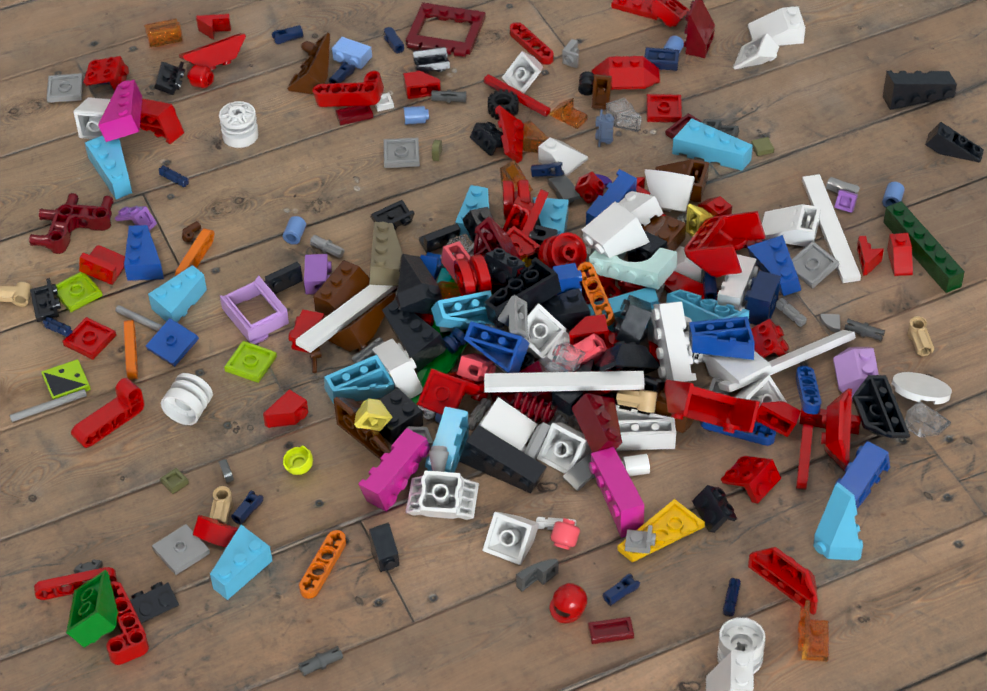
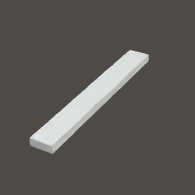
(831, 229)
(343, 316)
(795, 357)
(564, 381)

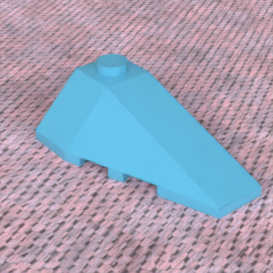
(837, 529)

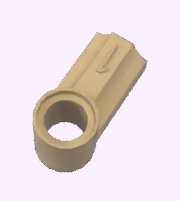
(17, 294)
(919, 335)
(642, 400)
(221, 504)

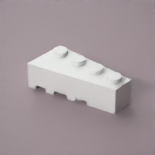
(672, 342)

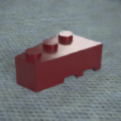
(598, 421)

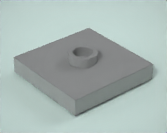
(65, 88)
(401, 152)
(814, 264)
(180, 549)

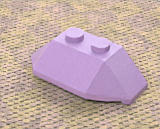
(853, 367)

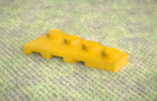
(669, 525)

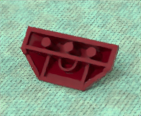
(490, 237)

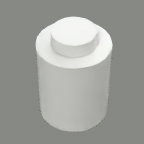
(636, 464)

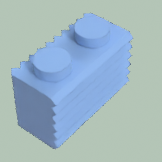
(351, 52)

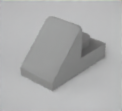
(515, 316)

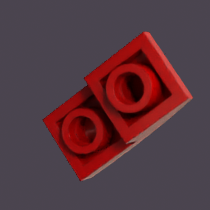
(213, 532)

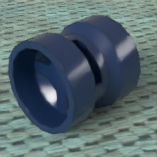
(454, 340)

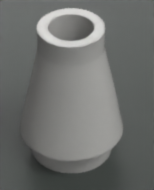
(438, 458)

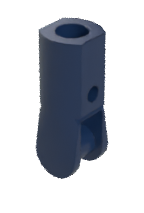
(287, 34)
(393, 40)
(342, 73)
(545, 169)
(709, 286)
(246, 508)
(619, 590)

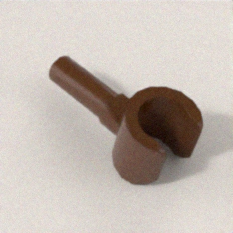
(314, 355)

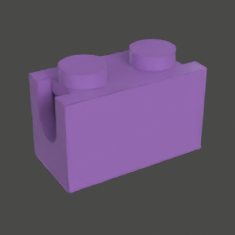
(316, 272)

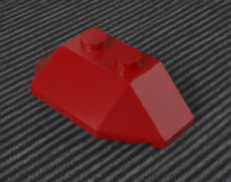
(216, 52)
(629, 72)
(838, 429)
(785, 575)

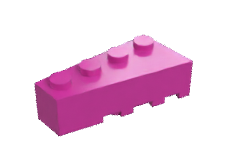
(122, 112)
(394, 469)
(618, 490)

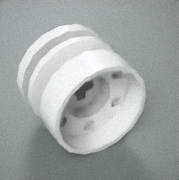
(238, 124)
(186, 399)
(742, 636)

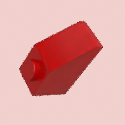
(420, 84)
(716, 206)
(900, 254)
(588, 326)
(286, 410)
(778, 416)

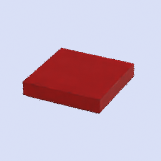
(664, 107)
(89, 338)
(441, 392)

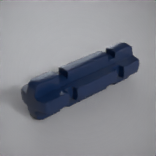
(173, 176)
(57, 326)
(731, 597)

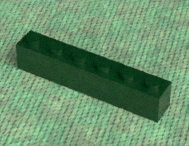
(925, 247)

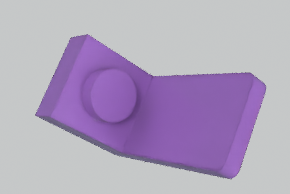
(138, 215)

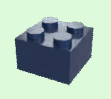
(762, 297)

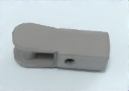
(835, 185)

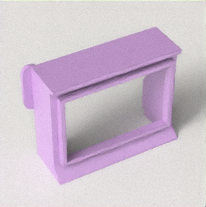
(259, 330)

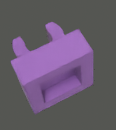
(846, 200)

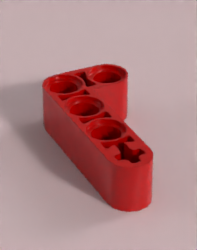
(350, 94)
(110, 416)
(130, 635)

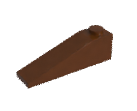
(314, 69)
(362, 328)
(345, 418)

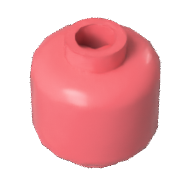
(565, 534)

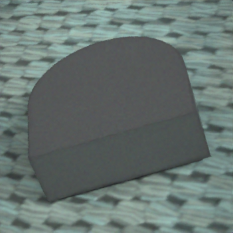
(226, 470)

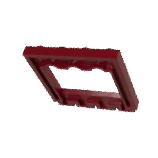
(444, 13)

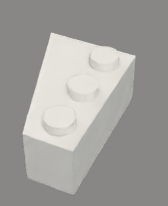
(399, 367)
(645, 431)

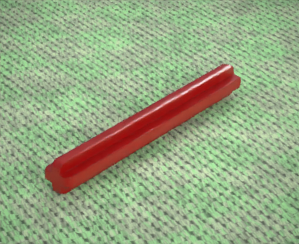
(522, 98)

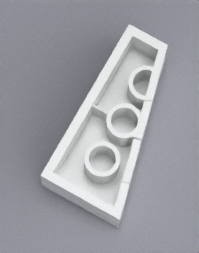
(642, 206)
(736, 285)

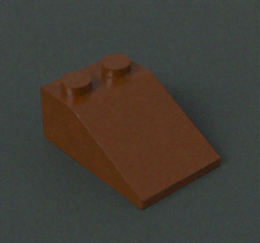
(668, 229)

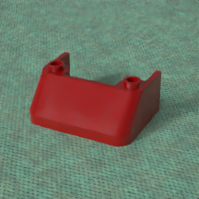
(719, 237)
(710, 407)

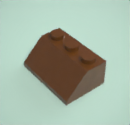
(340, 287)

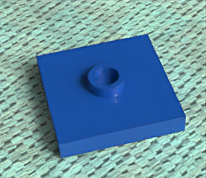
(172, 342)

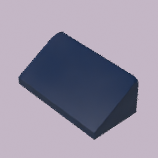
(663, 58)

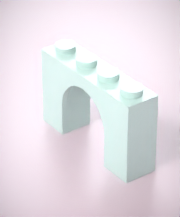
(648, 273)

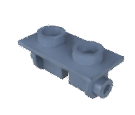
(605, 131)

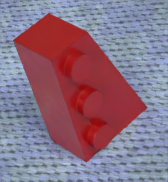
(161, 120)

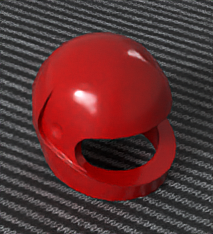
(568, 599)

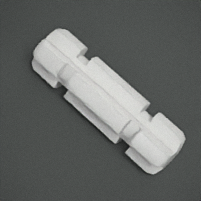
(549, 523)

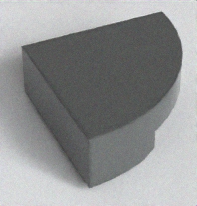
(95, 564)

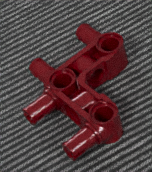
(70, 217)

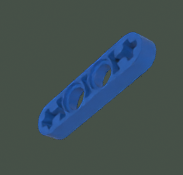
(808, 390)
(752, 437)

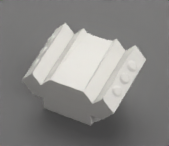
(442, 496)

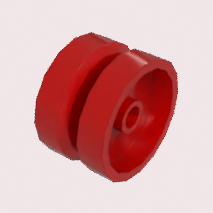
(510, 195)
(562, 250)
(472, 275)

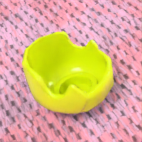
(298, 460)

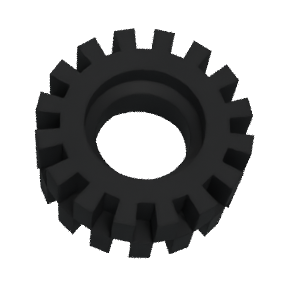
(498, 98)

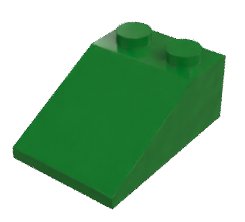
(92, 610)

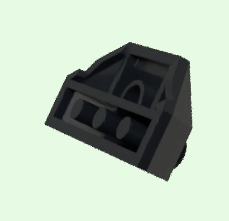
(627, 358)
(879, 408)

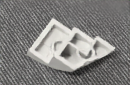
(670, 189)

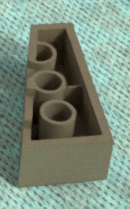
(385, 255)

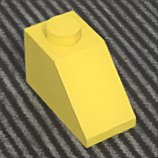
(695, 218)
(372, 415)

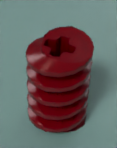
(534, 408)

